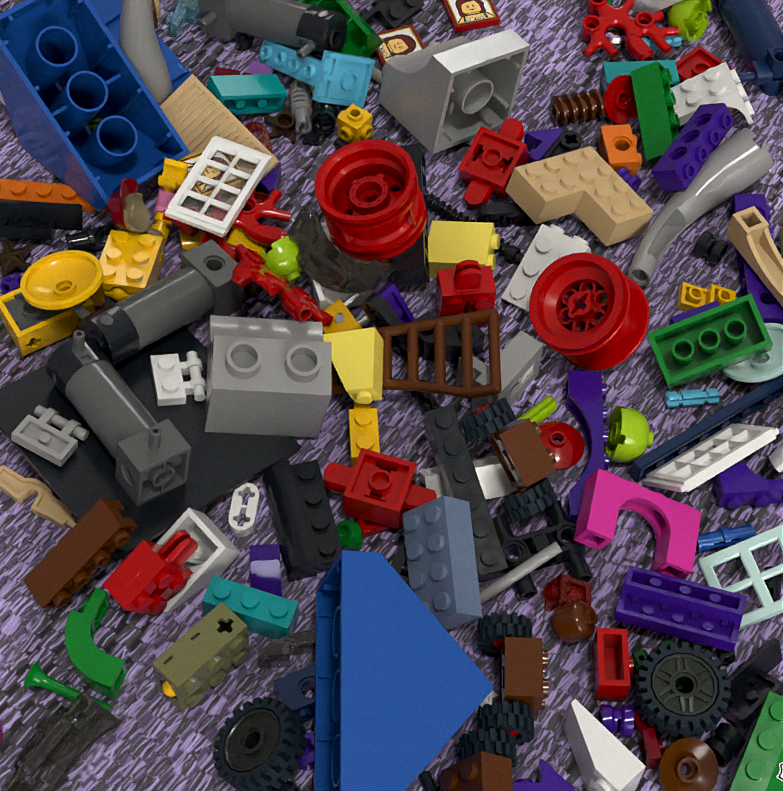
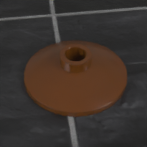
(700, 762)

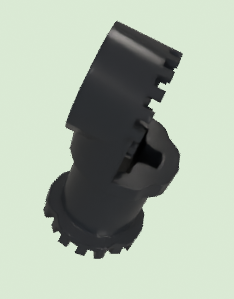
(88, 238)

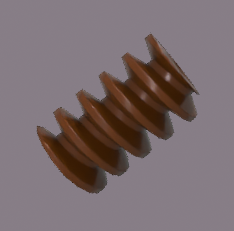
(576, 105)

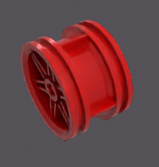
(371, 199)

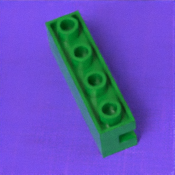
(655, 109)

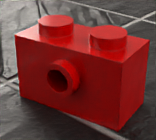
(611, 664)

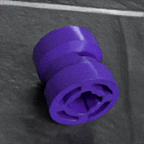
(617, 719)

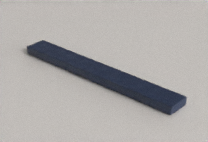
(709, 426)

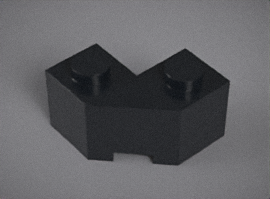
(452, 341)

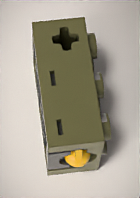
(201, 657)

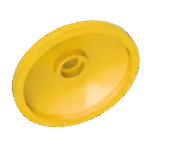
(61, 280)

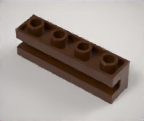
(80, 554)

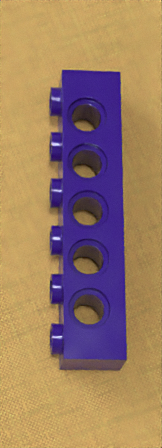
(767, 304)

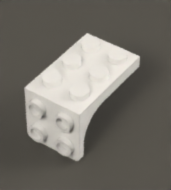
(711, 87)
(545, 249)

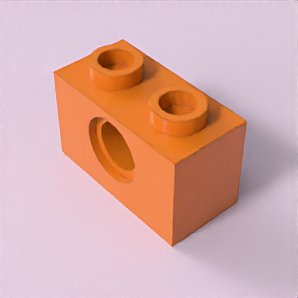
(618, 147)

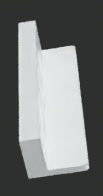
(489, 472)

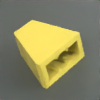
(358, 362)

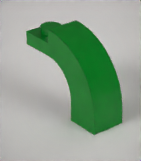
(93, 667)

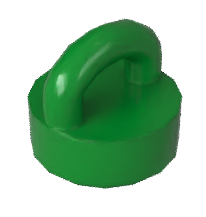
(350, 535)

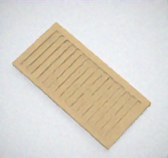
(200, 116)

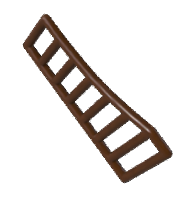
(439, 324)

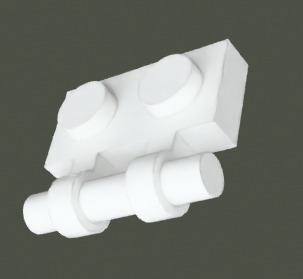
(168, 378)

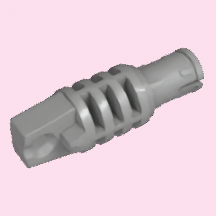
(300, 106)

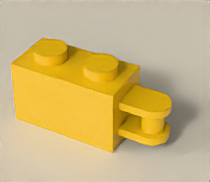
(362, 430)

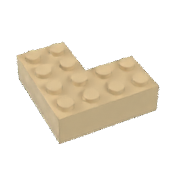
(584, 186)

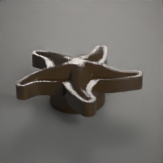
(282, 124)
(13, 258)

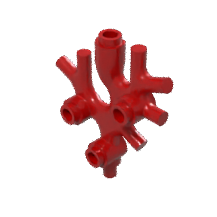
(604, 16)
(247, 223)
(295, 300)

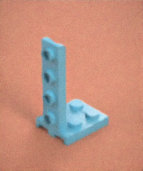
(336, 78)

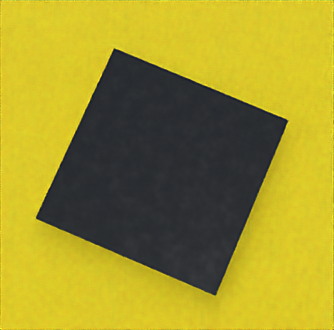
(216, 459)

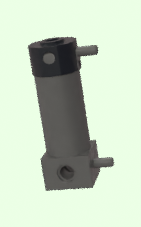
(285, 22)
(194, 291)
(147, 453)

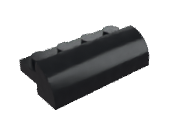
(301, 518)

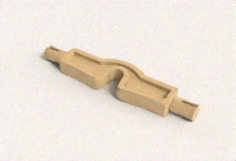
(44, 505)

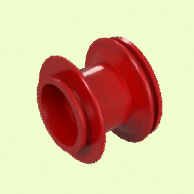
(571, 296)

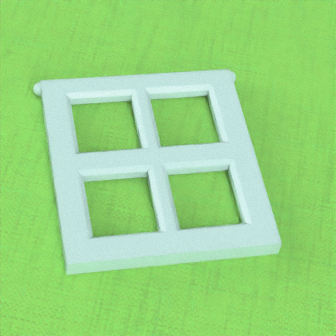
(743, 549)

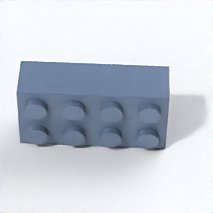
(443, 560)

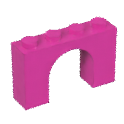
(673, 522)

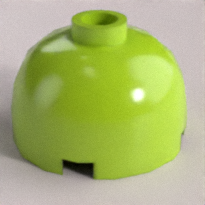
(690, 18)
(282, 259)
(628, 435)

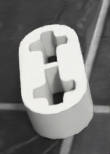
(250, 510)

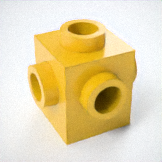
(354, 124)

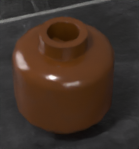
(574, 622)

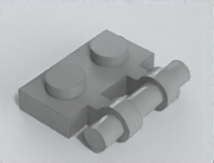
(47, 441)

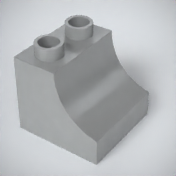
(454, 87)
(266, 376)

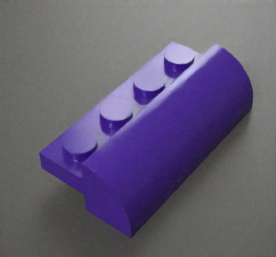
(680, 608)

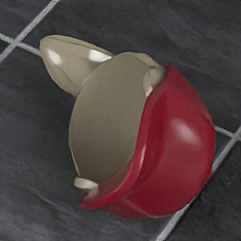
(129, 211)

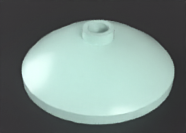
(764, 366)

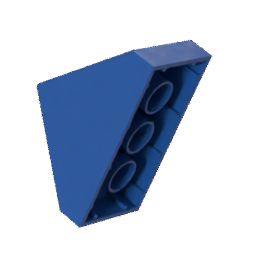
(61, 74)
(384, 679)

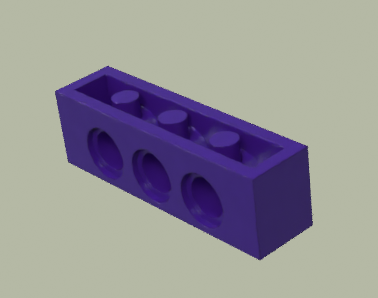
(693, 146)

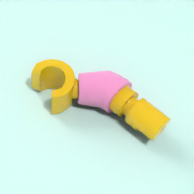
(172, 178)

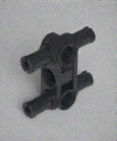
(531, 543)

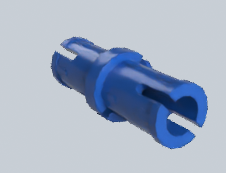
(724, 537)

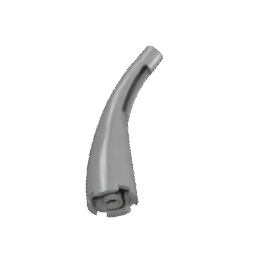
(142, 47)
(725, 173)

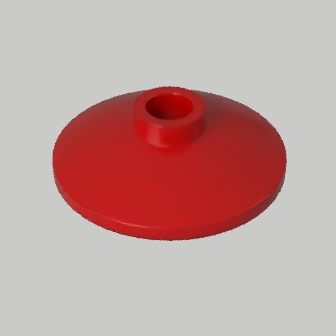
(620, 100)
(569, 450)

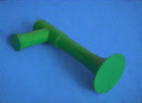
(38, 678)

